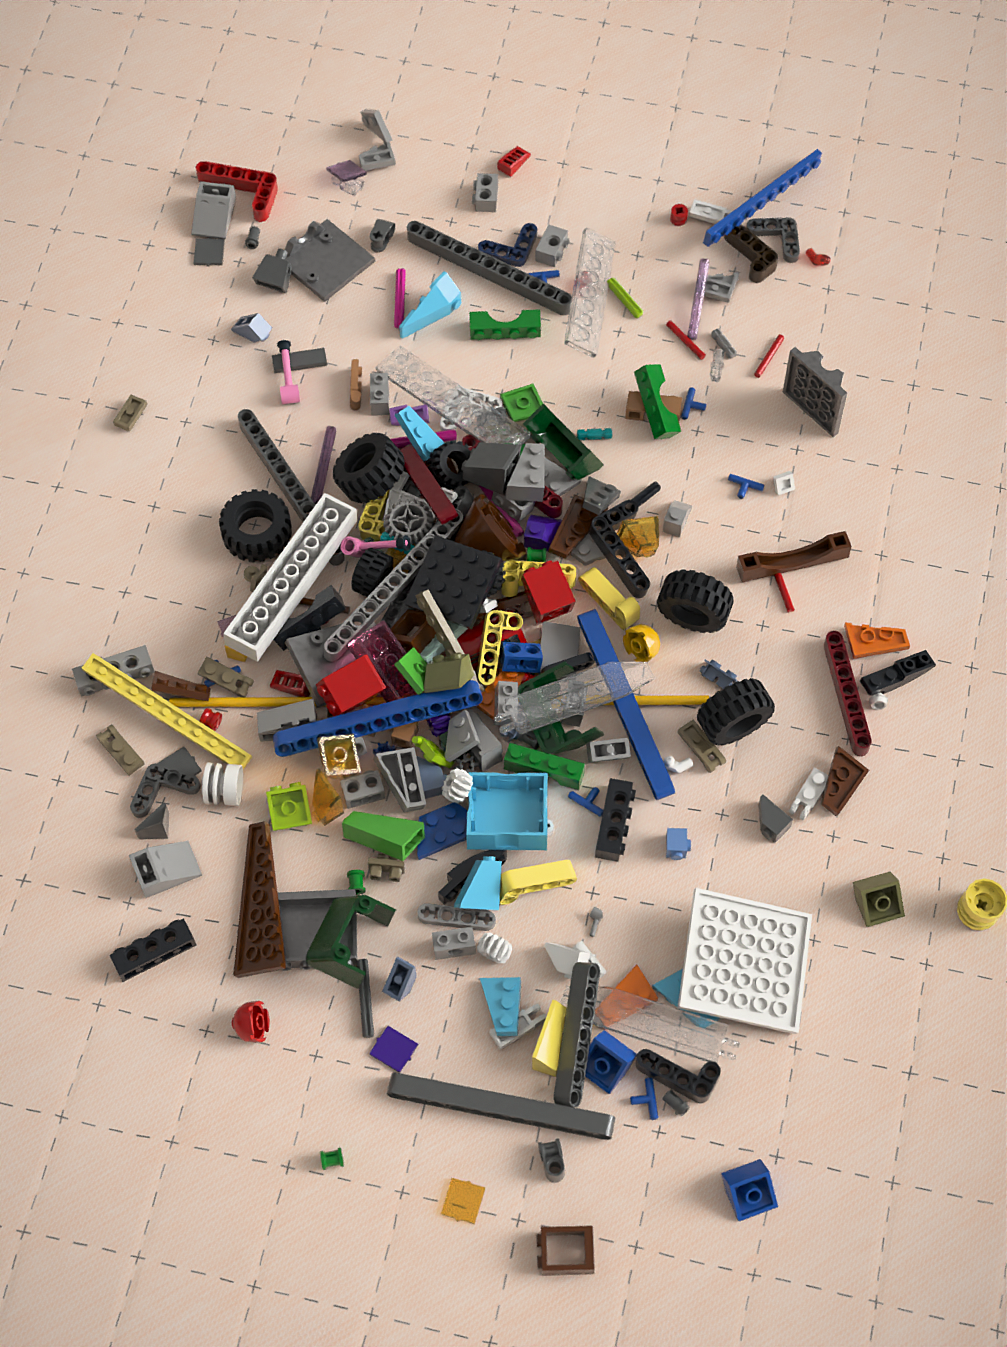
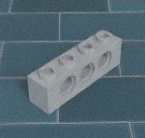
(122, 661)

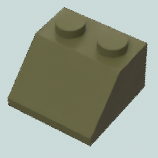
(448, 672)
(879, 898)

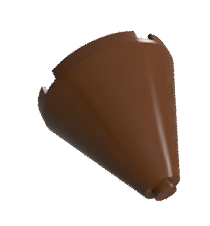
(489, 531)

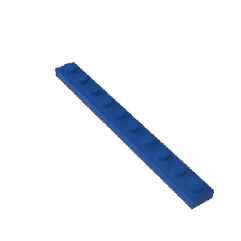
(759, 200)

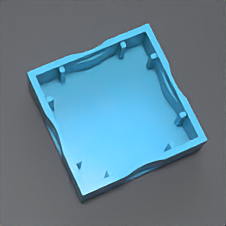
(507, 811)

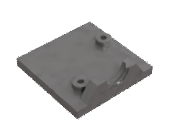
(326, 259)
(815, 389)
(310, 661)

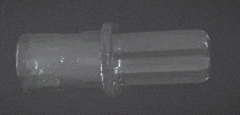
(717, 365)

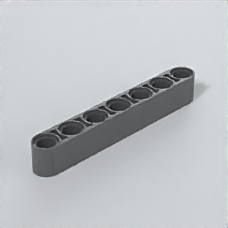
(577, 1034)

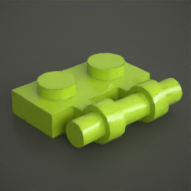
(431, 751)

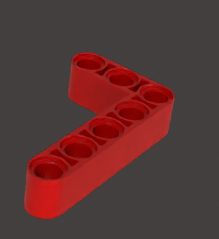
(243, 179)

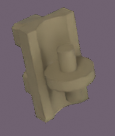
(254, 576)
(386, 863)

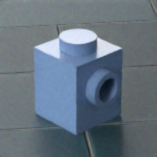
(677, 843)

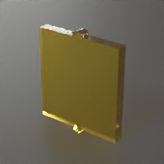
(463, 1201)

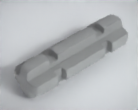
(723, 342)

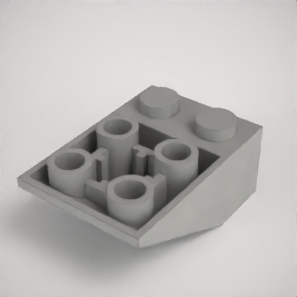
(213, 210)
(164, 867)

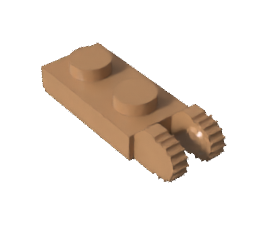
(355, 386)

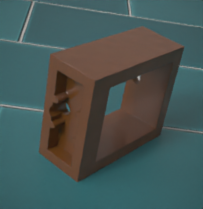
(420, 638)
(577, 1269)

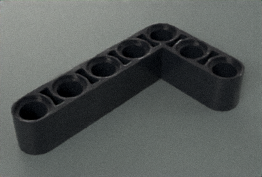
(617, 547)

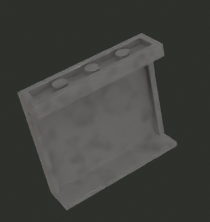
(301, 918)

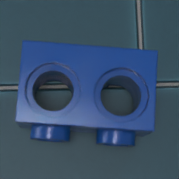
(521, 657)

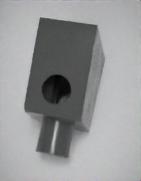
(274, 272)

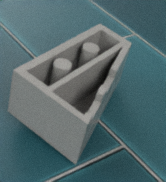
(528, 475)
(285, 717)
(489, 749)
(403, 777)

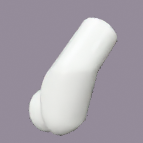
(675, 766)

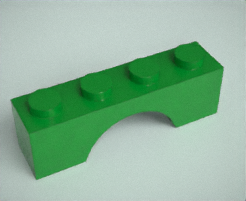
(525, 326)
(662, 421)
(563, 770)

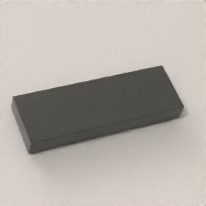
(301, 360)

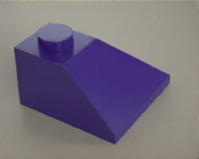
(540, 531)

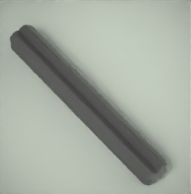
(365, 1001)

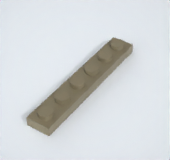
(441, 627)

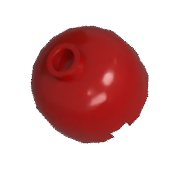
(251, 1022)

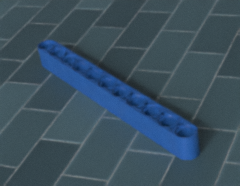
(628, 710)
(377, 718)

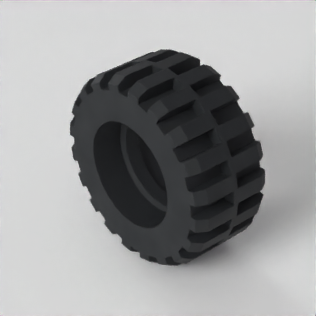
(368, 467)
(253, 505)
(695, 601)
(735, 711)

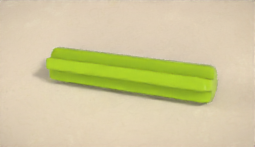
(625, 298)

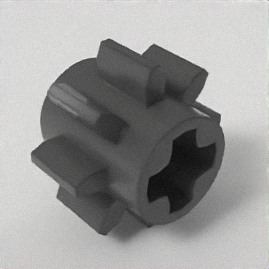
(471, 766)

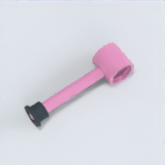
(289, 392)
(361, 546)

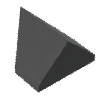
(155, 825)

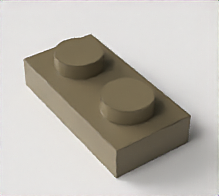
(130, 413)

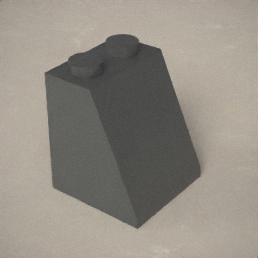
(491, 465)

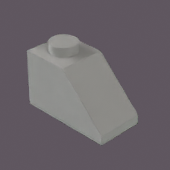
(676, 518)

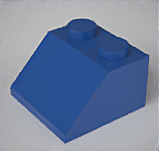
(608, 1061)
(750, 1189)

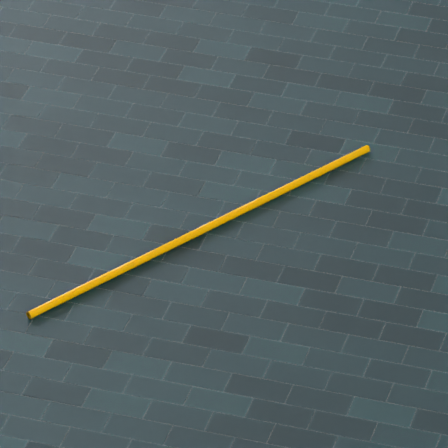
(282, 701)

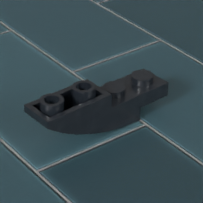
(898, 674)
(459, 874)

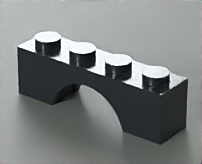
(325, 607)

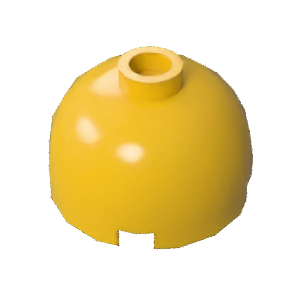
(642, 642)

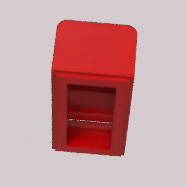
(503, 166)
(301, 689)

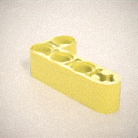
(373, 522)
(515, 570)
(621, 610)
(494, 648)
(535, 879)

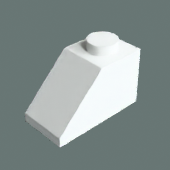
(565, 957)

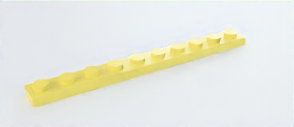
(165, 711)

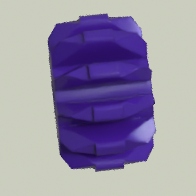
(438, 724)

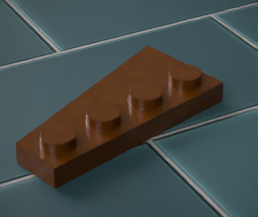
(572, 528)

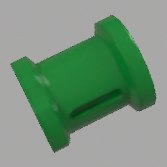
(536, 555)
(356, 881)
(332, 1158)

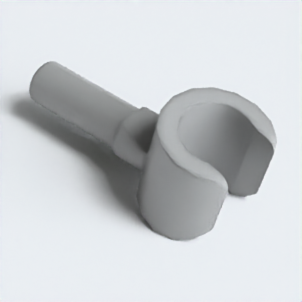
(596, 914)

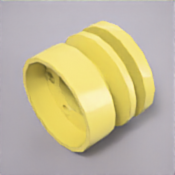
(982, 904)

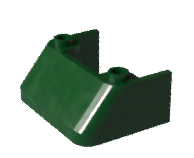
(562, 443)
(552, 736)
(331, 956)

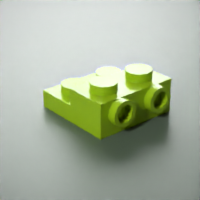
(288, 806)

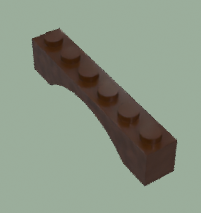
(761, 565)

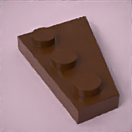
(176, 686)
(842, 781)

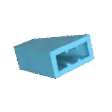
(481, 886)

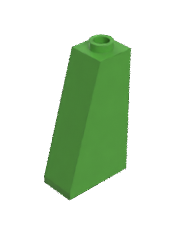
(383, 833)

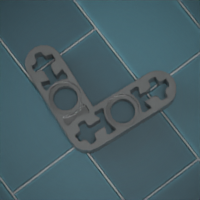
(780, 230)
(156, 782)

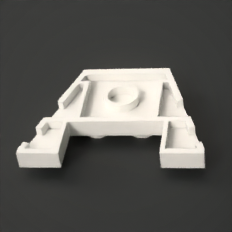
(396, 495)

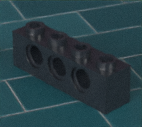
(616, 791)
(146, 959)

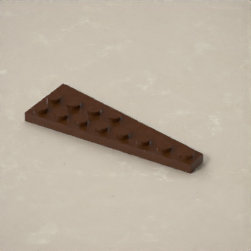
(259, 928)

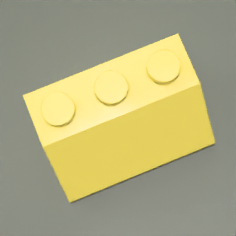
(547, 1051)

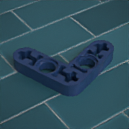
(516, 251)

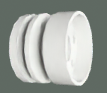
(217, 784)

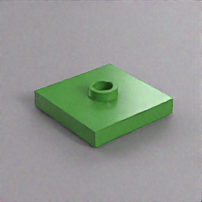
(521, 402)
(413, 669)

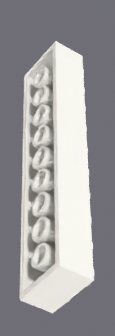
(290, 577)

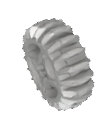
(397, 521)

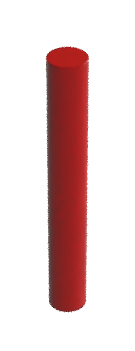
(687, 341)
(769, 355)
(784, 592)

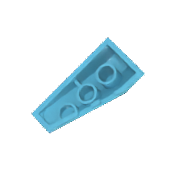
(438, 303)

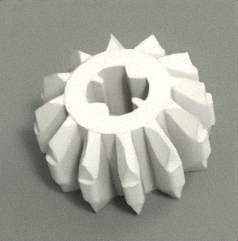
(457, 785)
(494, 948)

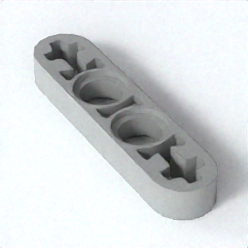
(456, 920)

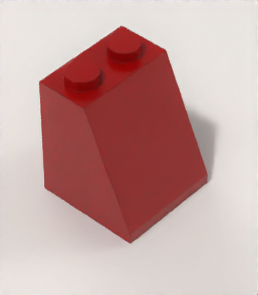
(548, 591)
(350, 686)

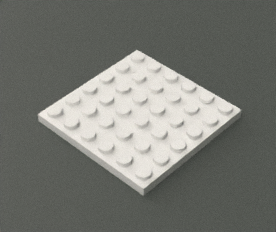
(745, 961)

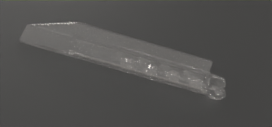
(573, 695)
(660, 1024)

